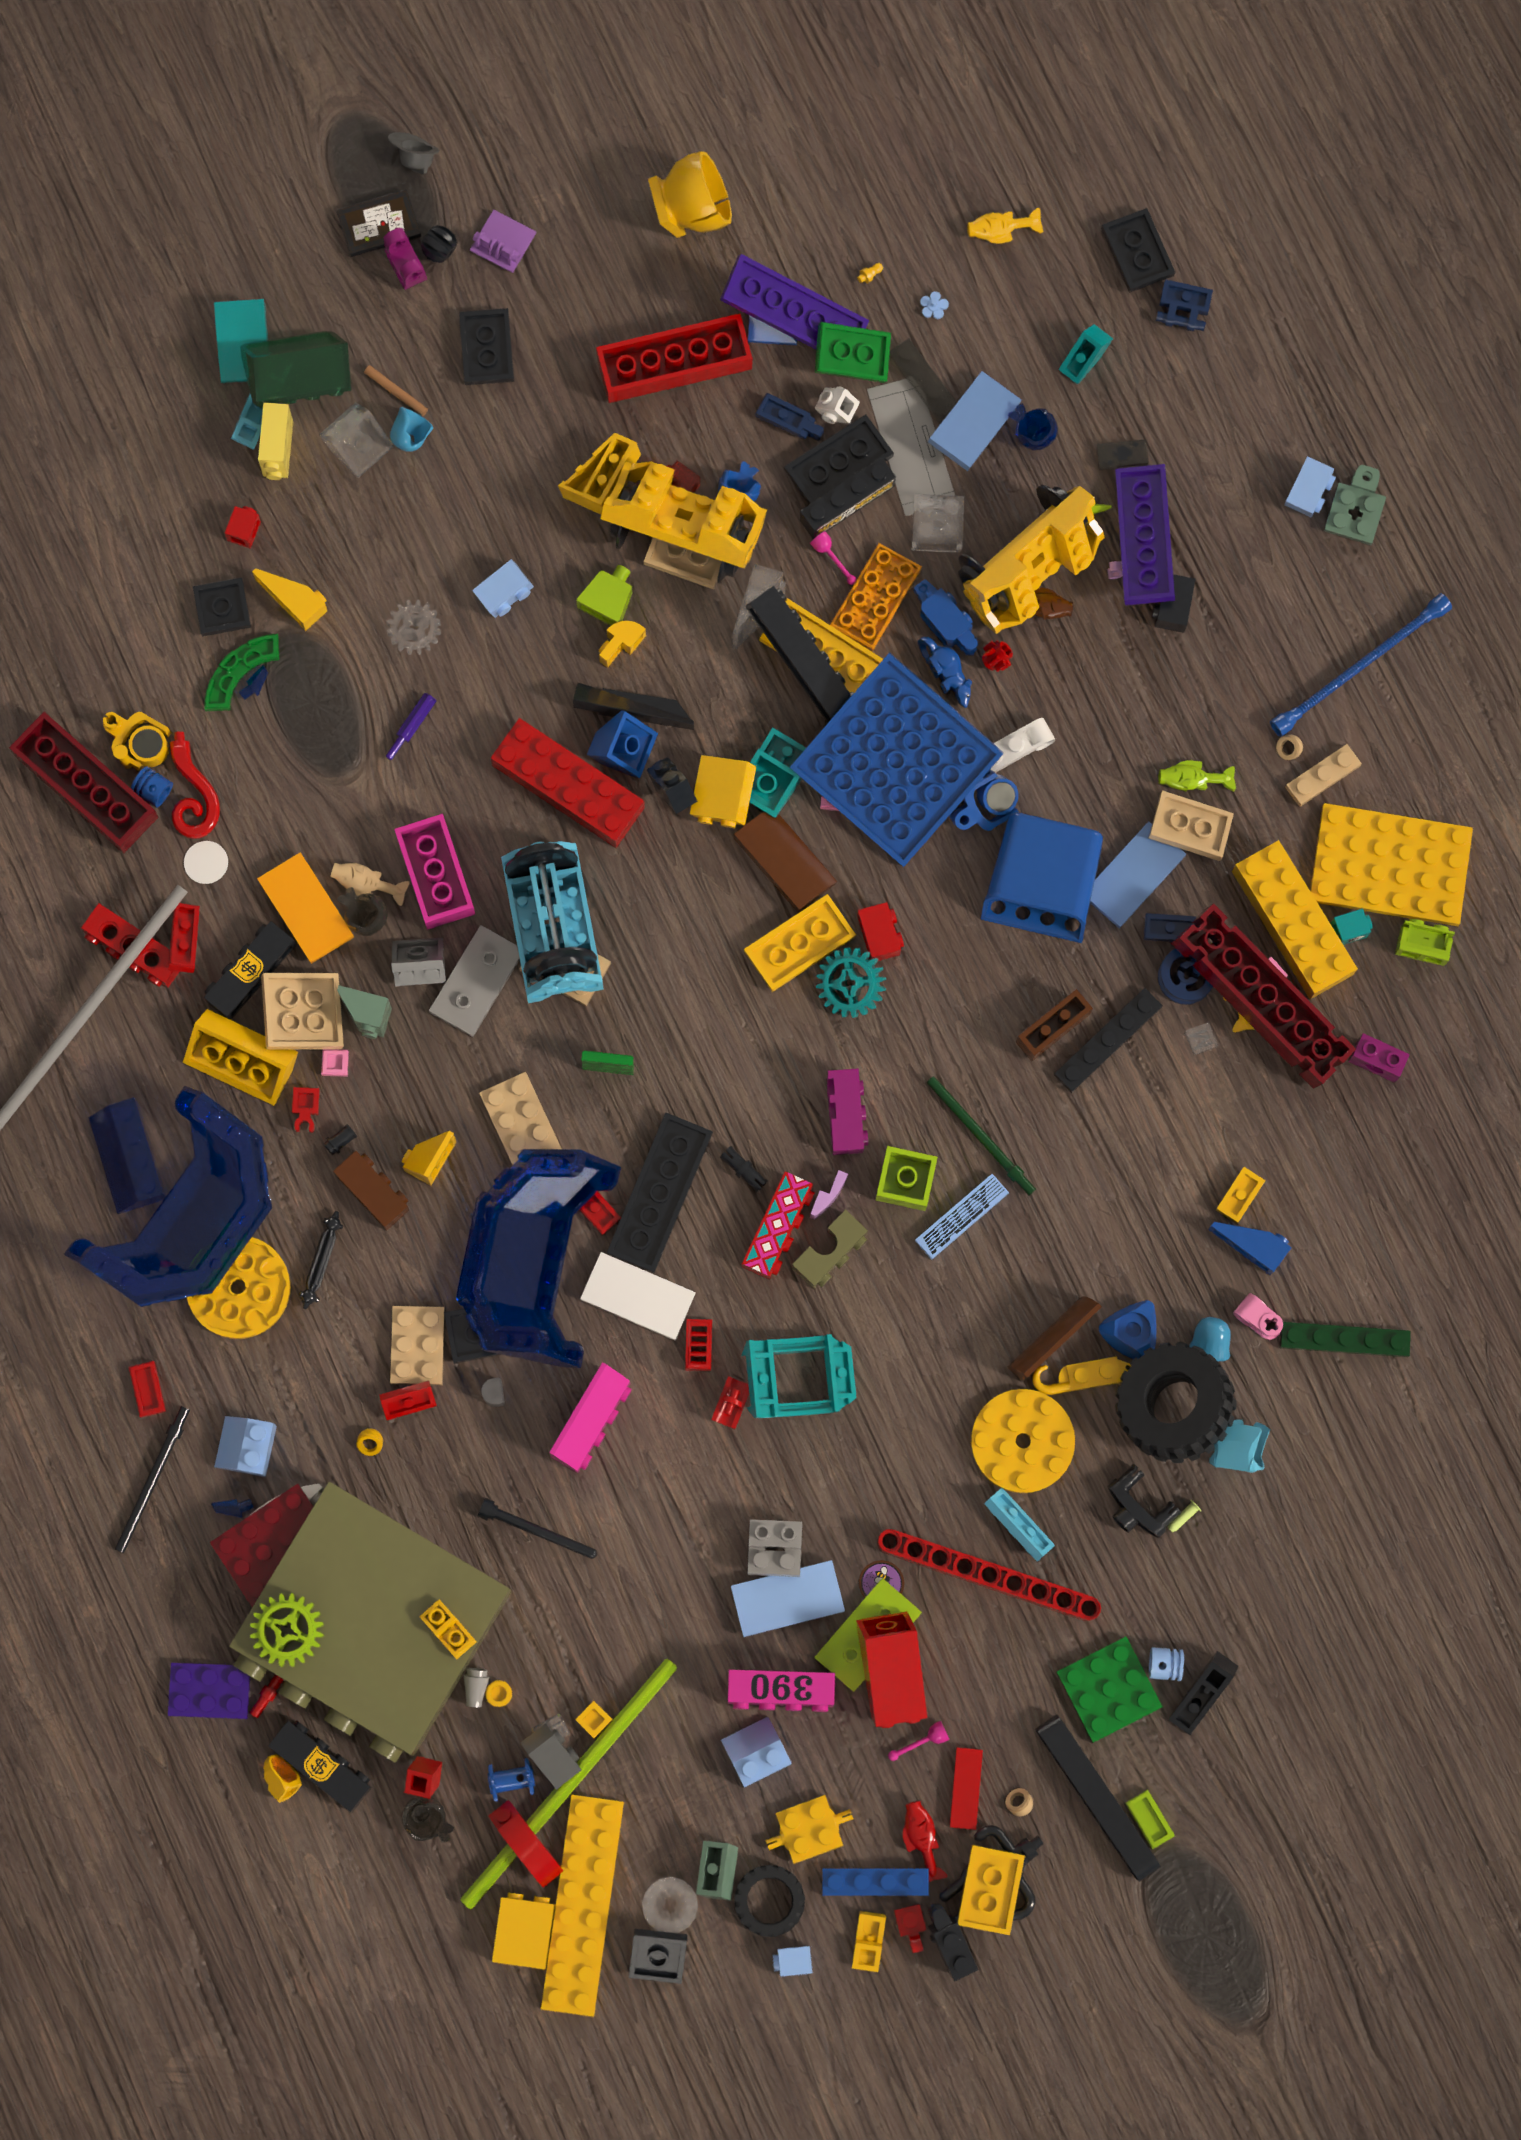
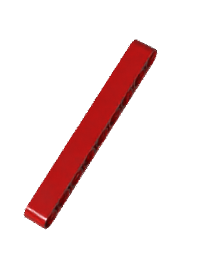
(1002, 1574)

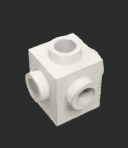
(836, 405)

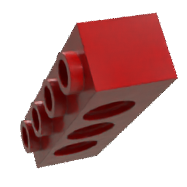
(103, 920)

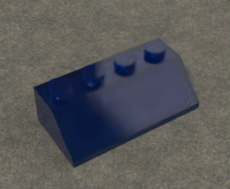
(127, 1156)

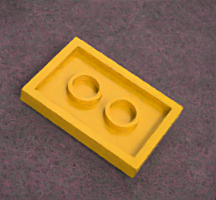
(990, 1890)

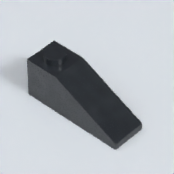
(1204, 1692)

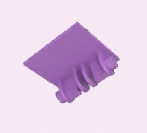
(502, 241)

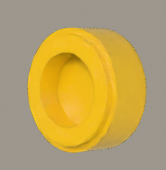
(498, 1693)

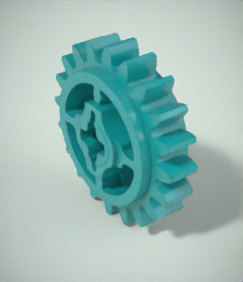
(851, 973)

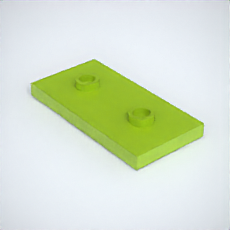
(843, 1651)

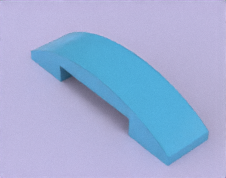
(249, 425)

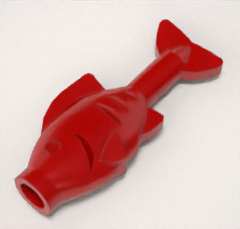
(920, 1834)

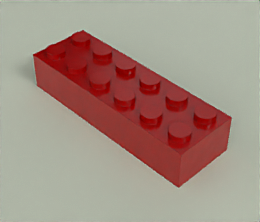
(674, 358)
(567, 782)

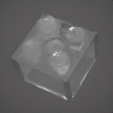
(937, 523)

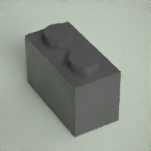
(551, 1756)

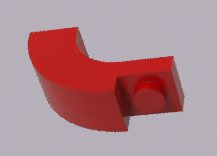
(525, 1843)

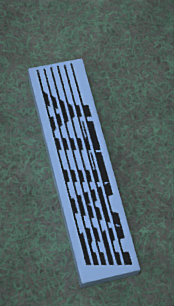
(961, 1216)

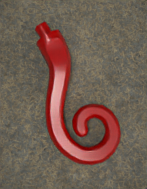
(182, 760)

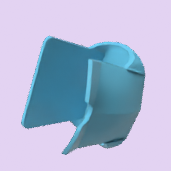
(1241, 1447)

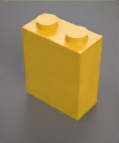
(723, 791)
(523, 1931)

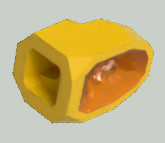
(281, 1778)

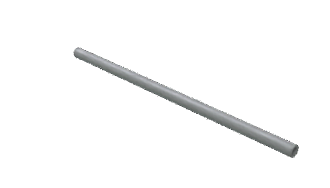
(91, 1004)

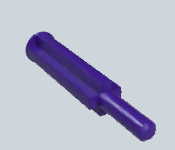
(412, 723)

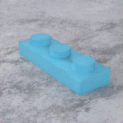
(1019, 1524)

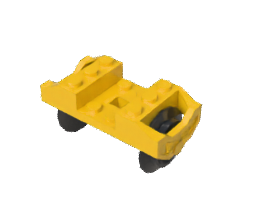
(683, 516)
(1058, 537)

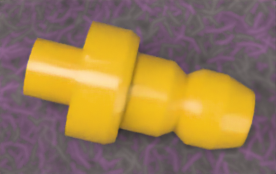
(867, 274)

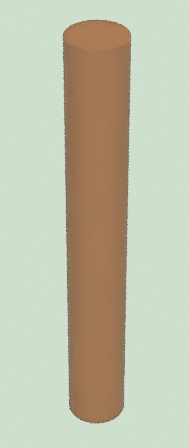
(396, 391)

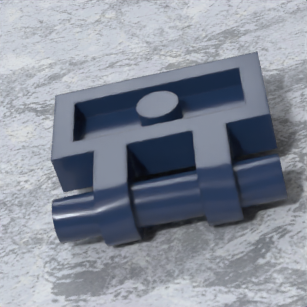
(1184, 298)

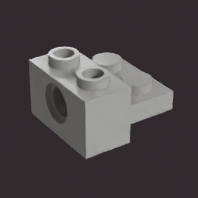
(775, 1535)

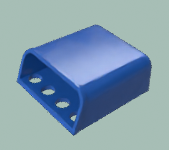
(1046, 870)

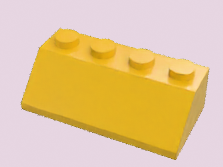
(239, 1057)

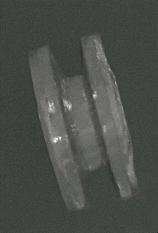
(656, 1897)

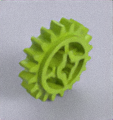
(266, 1620)

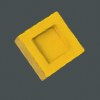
(593, 1719)

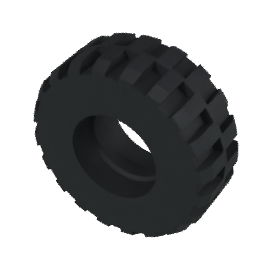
(1201, 1427)

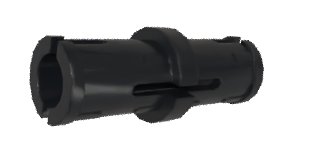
(744, 1169)

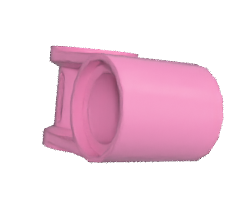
(1255, 1313)

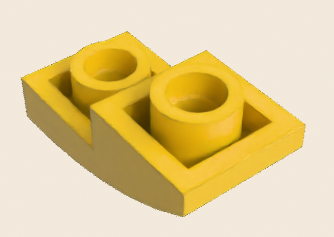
(448, 1629)

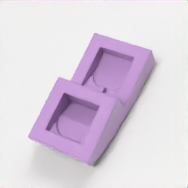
(824, 1199)

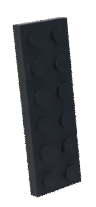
(659, 1193)

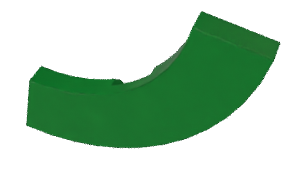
(235, 667)

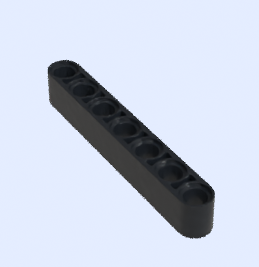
(1097, 1798)

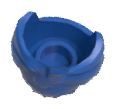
(742, 481)

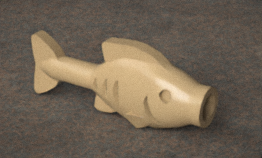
(366, 880)

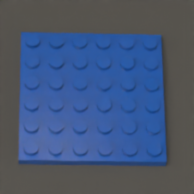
(896, 759)

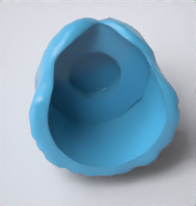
(410, 423)
(1213, 1337)

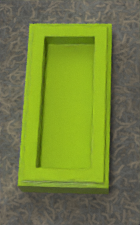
(1149, 1819)

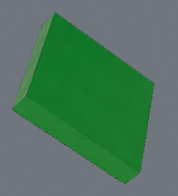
(607, 1062)

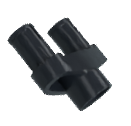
(1132, 1513)

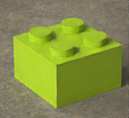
(906, 1178)

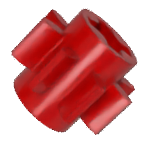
(997, 655)

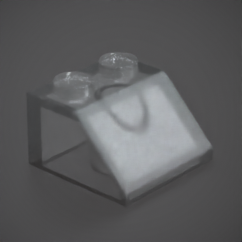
(357, 439)

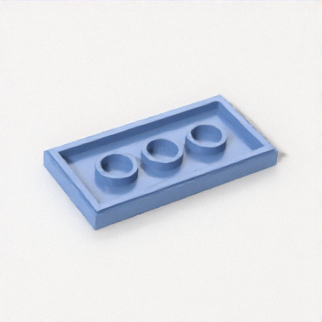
(974, 421)
(1133, 876)

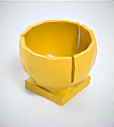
(690, 196)

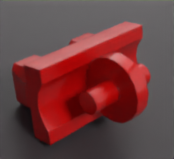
(731, 1403)

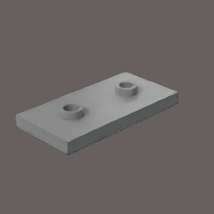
(476, 981)

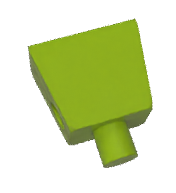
(607, 596)

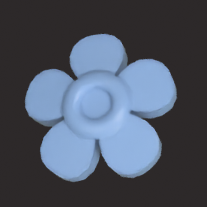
(933, 305)

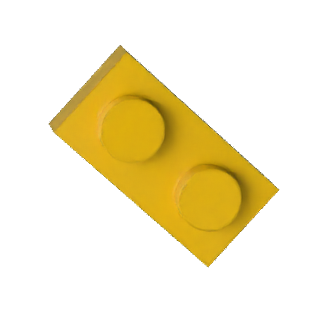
(1240, 1195)

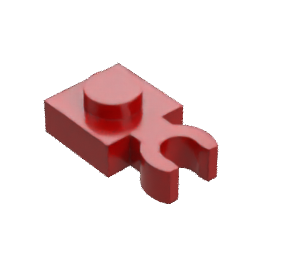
(305, 1104)

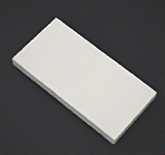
(637, 1296)

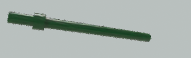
(1015, 1173)

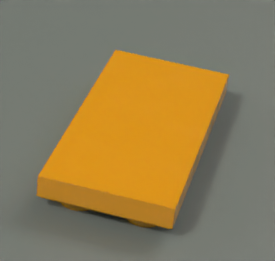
(876, 596)
(305, 908)

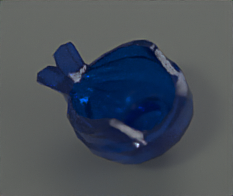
(1034, 428)

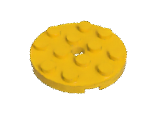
(257, 1306)
(1049, 1435)

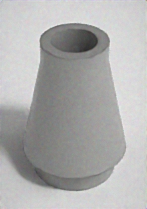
(475, 1686)

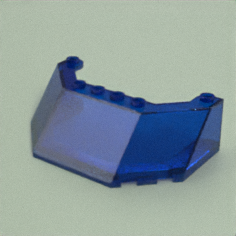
(200, 1220)
(520, 1252)

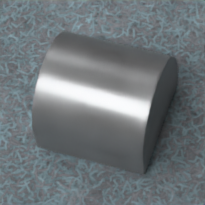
(493, 1392)

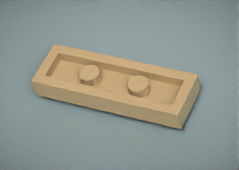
(1323, 775)

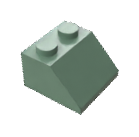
(367, 1011)

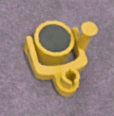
(146, 743)

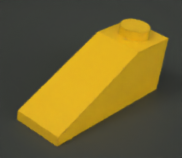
(293, 597)

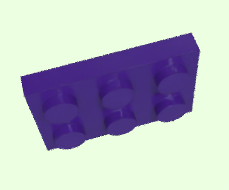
(208, 1691)

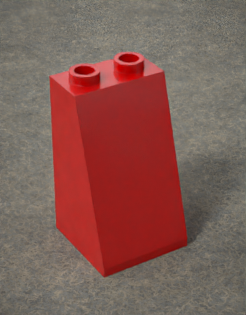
(892, 1669)

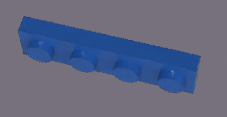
(875, 1882)

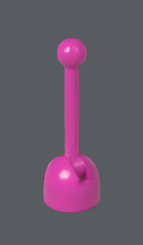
(822, 544)
(936, 1734)

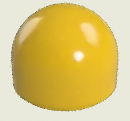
(369, 1434)

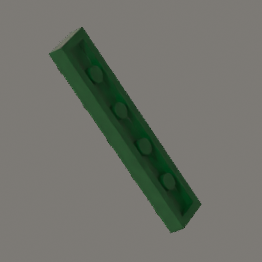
(1345, 1339)

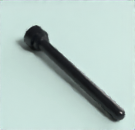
(490, 1511)

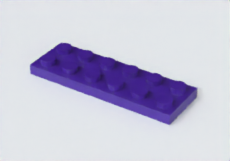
(783, 302)
(1145, 534)

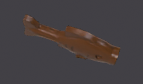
(1052, 605)

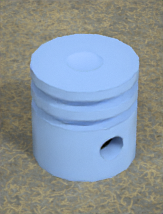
(1172, 1663)

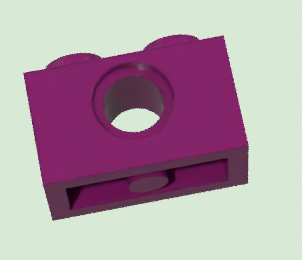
(1379, 1058)

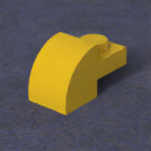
(623, 636)

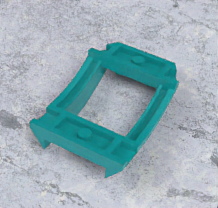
(763, 1378)

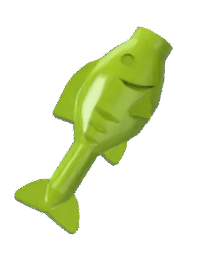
(1189, 776)

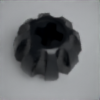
(439, 244)

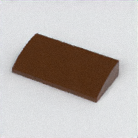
(785, 860)
(1053, 1337)

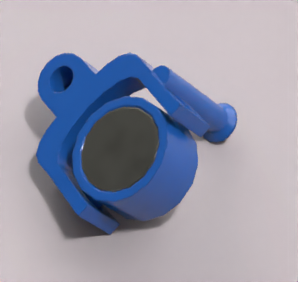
(995, 795)

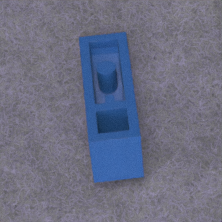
(1258, 1246)

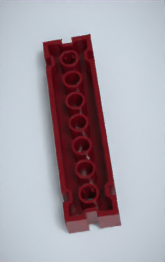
(1263, 996)

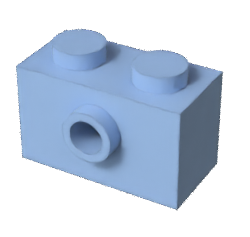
(1309, 487)
(503, 589)

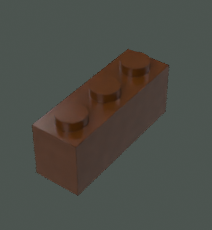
(1054, 1025)
(372, 1189)

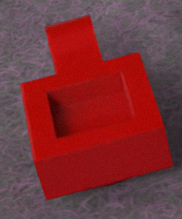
(910, 1923)

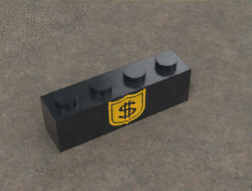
(243, 976)
(320, 1766)

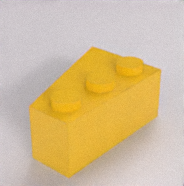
(600, 474)

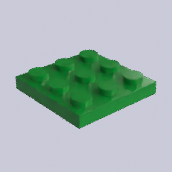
(1109, 1689)

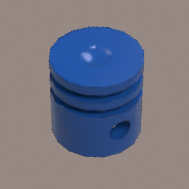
(152, 786)

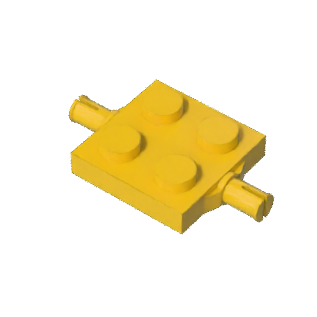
(809, 1829)

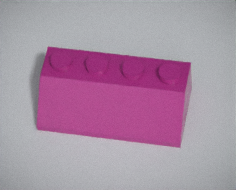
(590, 1418)

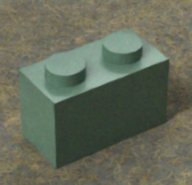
(717, 1870)

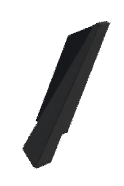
(642, 707)

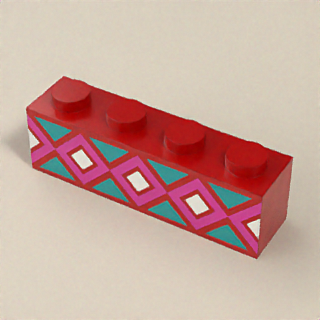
(777, 1225)

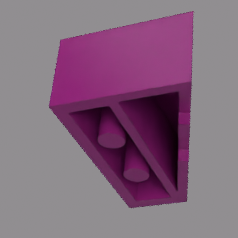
(846, 1111)

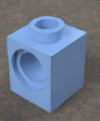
(793, 1961)

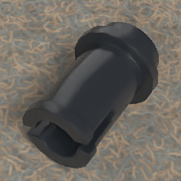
(339, 1140)

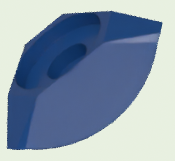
(1131, 1329)

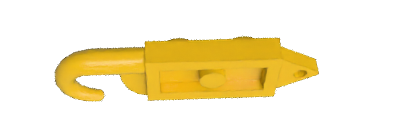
(1083, 1376)

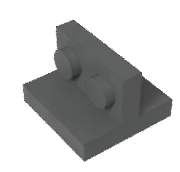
(418, 961)

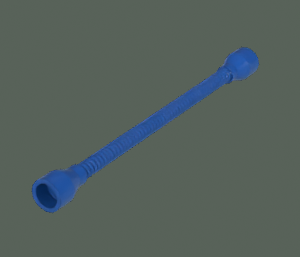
(1285, 721)

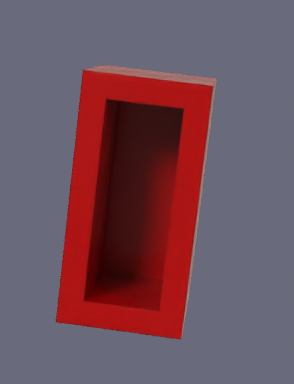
(879, 931)

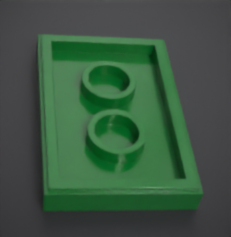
(852, 352)

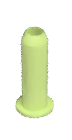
(1185, 1515)

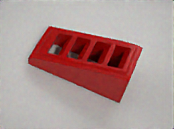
(698, 1365)

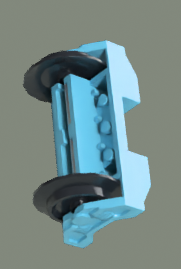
(543, 885)

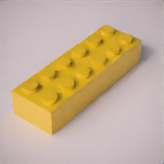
(1294, 919)

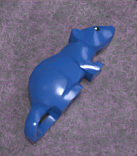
(946, 665)

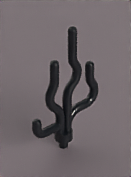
(1025, 1848)

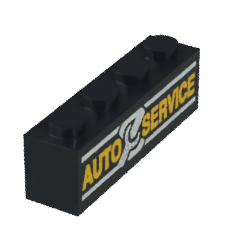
(847, 498)

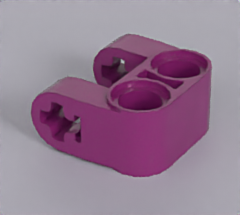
(403, 259)

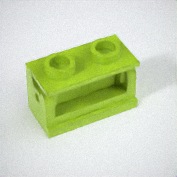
(1425, 942)

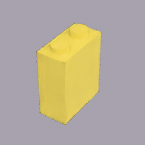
(275, 440)

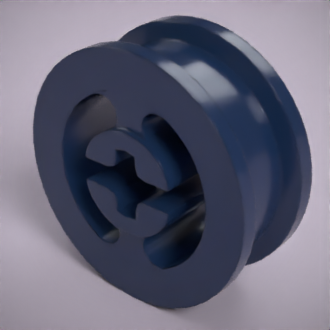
(1178, 992)

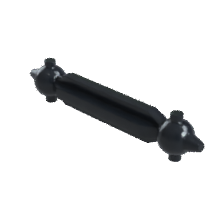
(320, 1260)

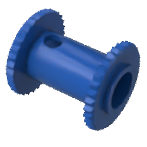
(507, 1779)

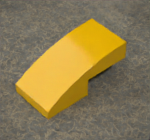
(868, 1941)

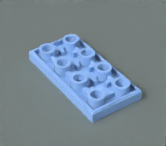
(786, 1601)

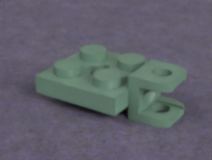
(1358, 495)

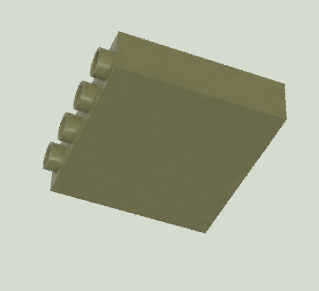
(376, 1652)

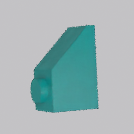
(1085, 353)

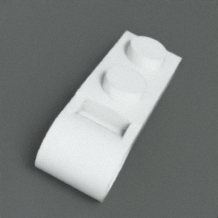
(1023, 742)

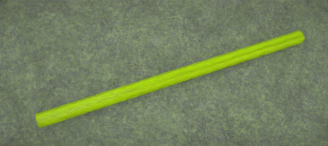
(586, 1763)

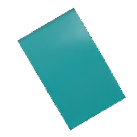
(237, 325)
(773, 777)

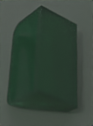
(296, 368)

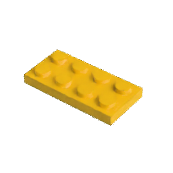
(799, 943)

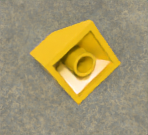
(428, 1157)

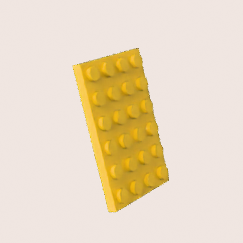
(1391, 864)

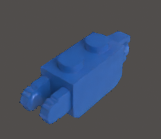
(945, 618)

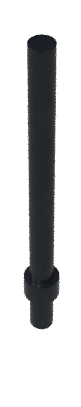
(174, 1432)

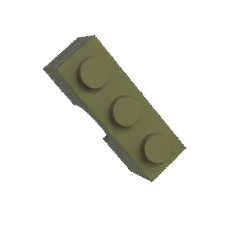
(816, 1267)

